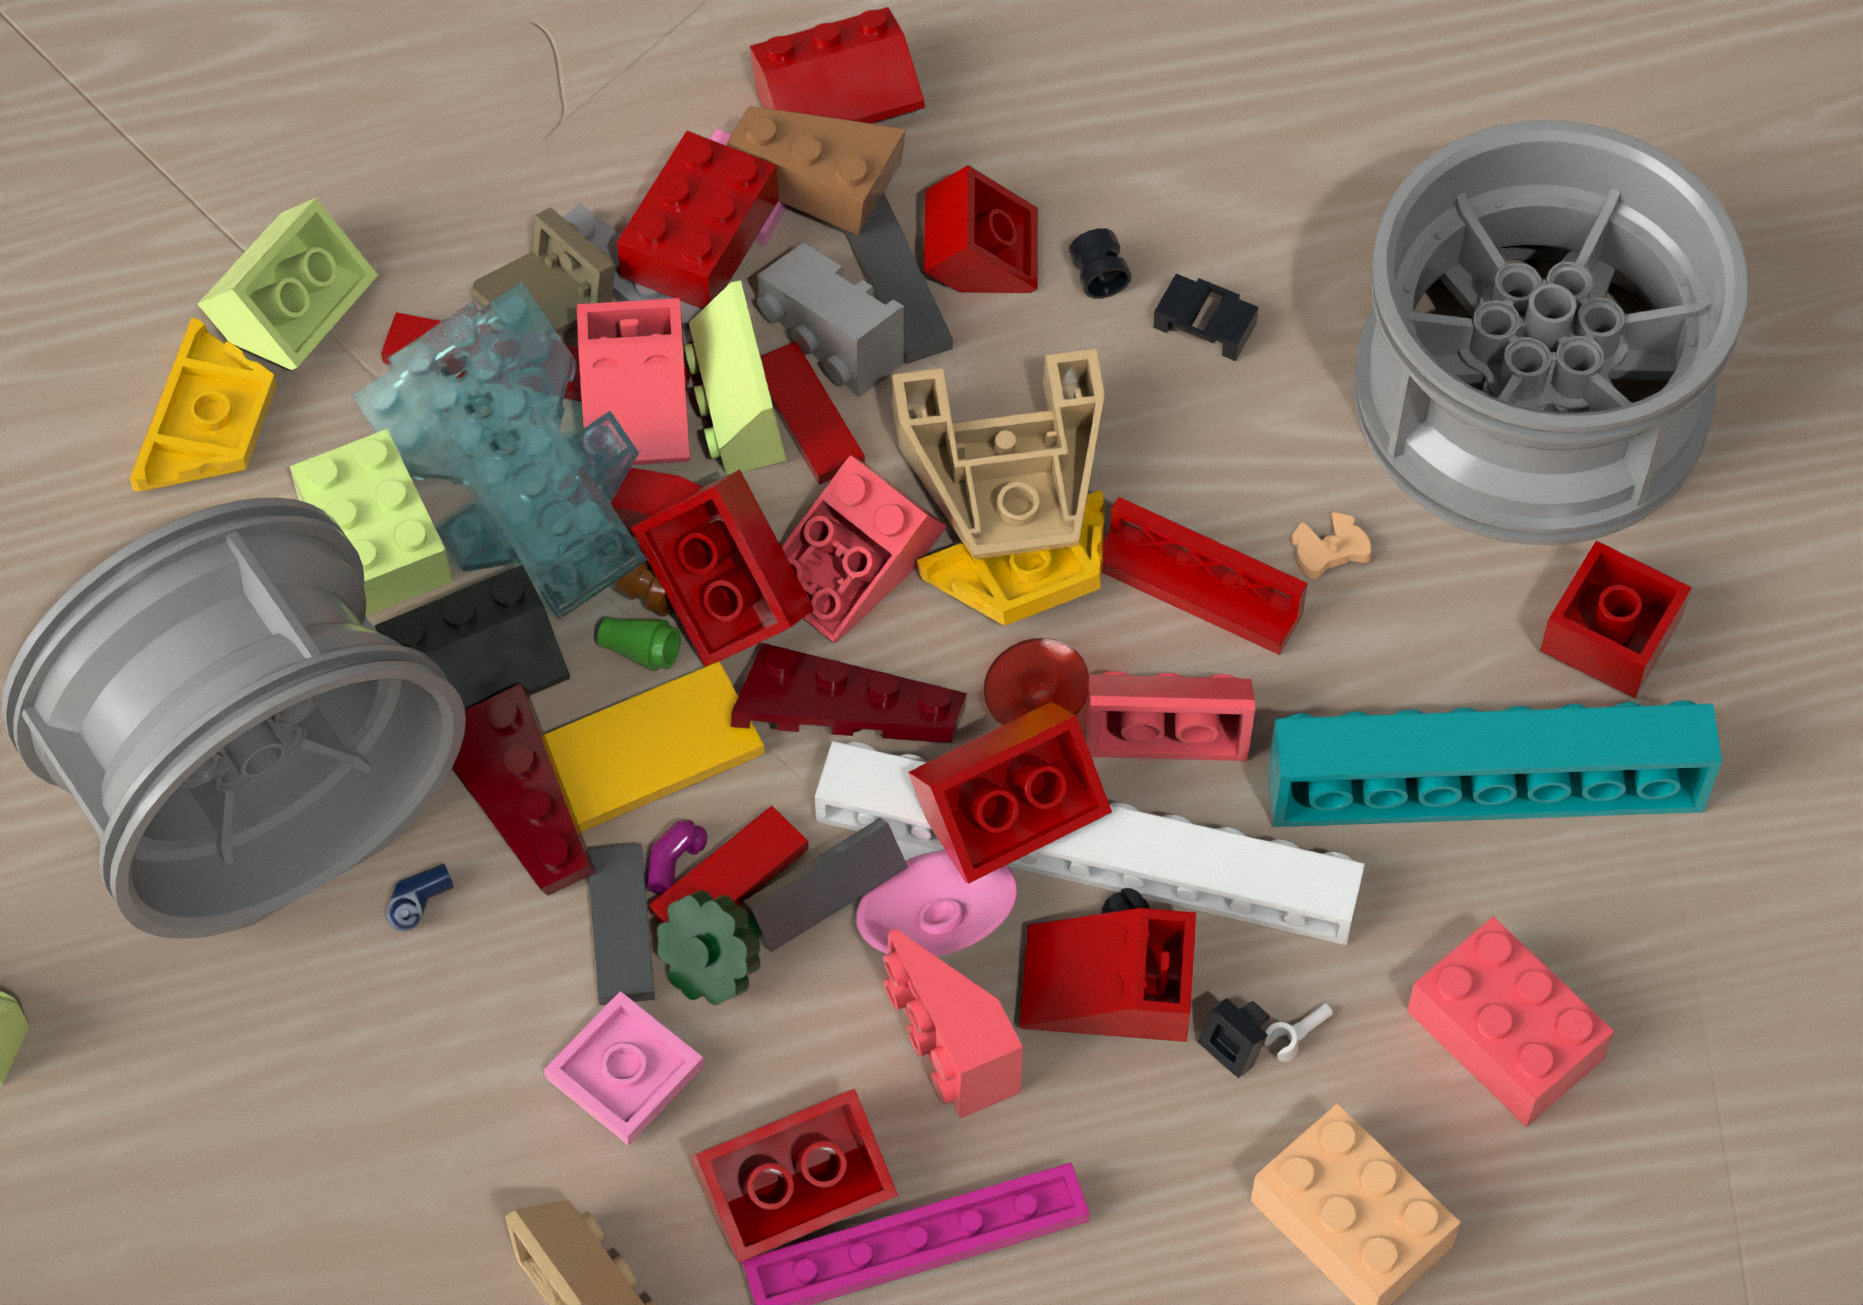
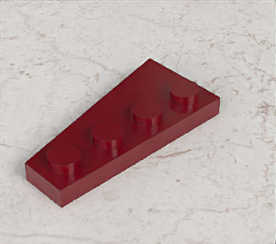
(820, 691)
(520, 789)

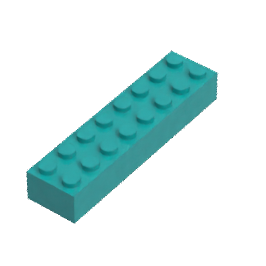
(1493, 764)

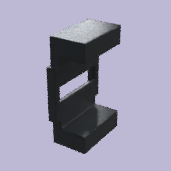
(1229, 323)

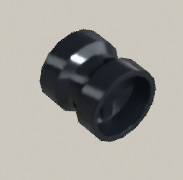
(1098, 258)

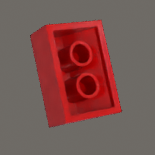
(840, 70)
(723, 569)
(1011, 791)
(794, 1175)

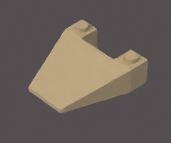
(1007, 478)

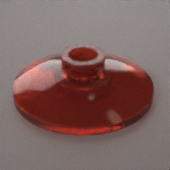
(1035, 667)

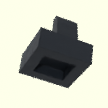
(1235, 1035)

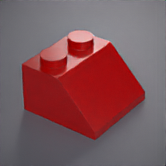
(980, 235)

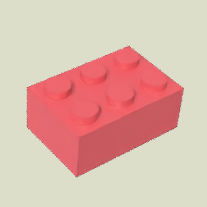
(1510, 1021)

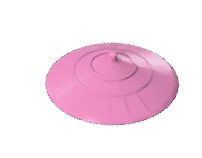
(936, 905)

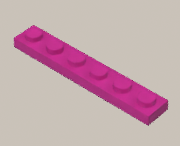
(918, 1239)

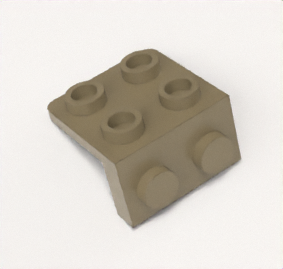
(557, 273)

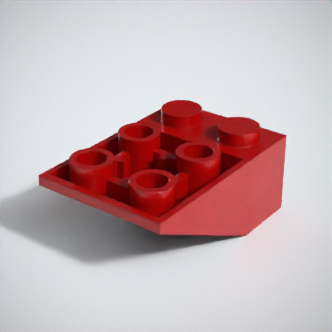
(1111, 974)

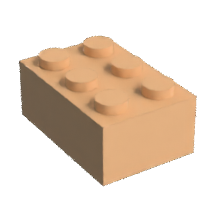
(1354, 1210)

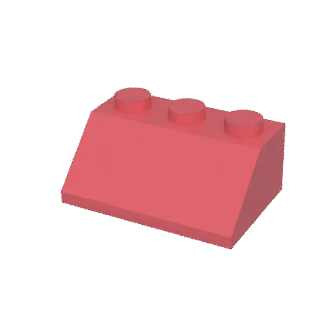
(1170, 716)

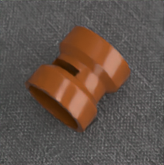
(645, 585)

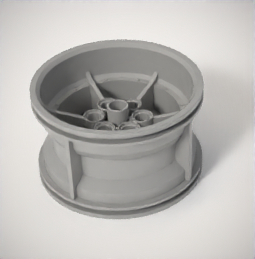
(1545, 445)
(230, 716)

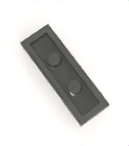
(825, 884)
(621, 923)

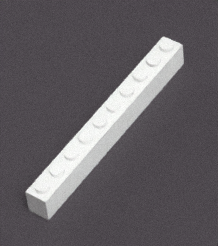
(1153, 854)

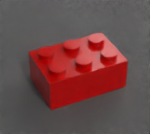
(698, 220)

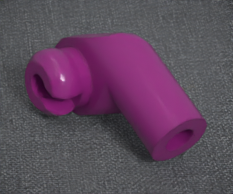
(668, 848)

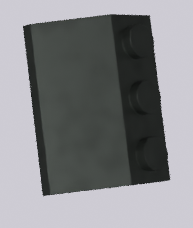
(486, 637)

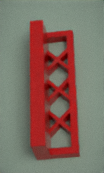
(1199, 580)

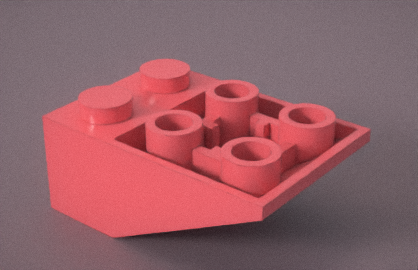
(637, 371)
(857, 546)
(955, 1025)

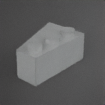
(833, 318)

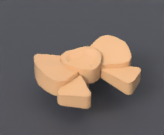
(1346, 545)

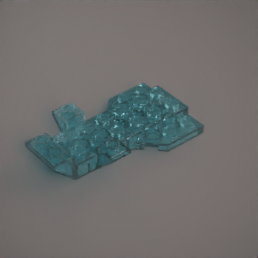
(546, 496)

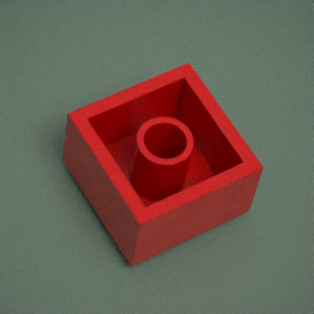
(1615, 619)

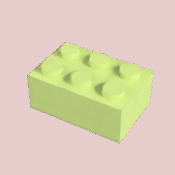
(380, 514)

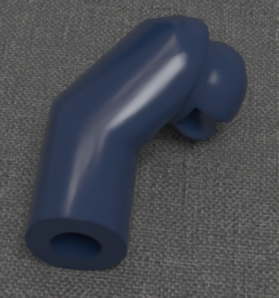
(412, 894)

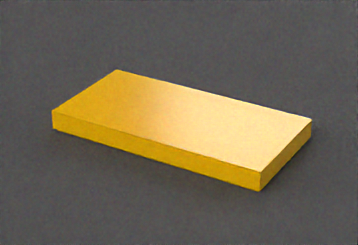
(651, 746)

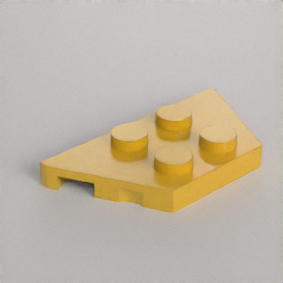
(205, 414)
(1023, 583)

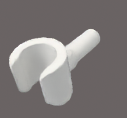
(1296, 1031)

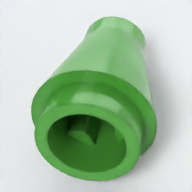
(643, 641)

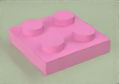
(624, 1068)

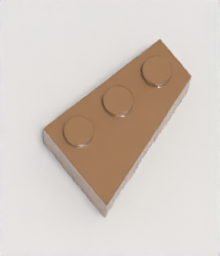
(823, 162)

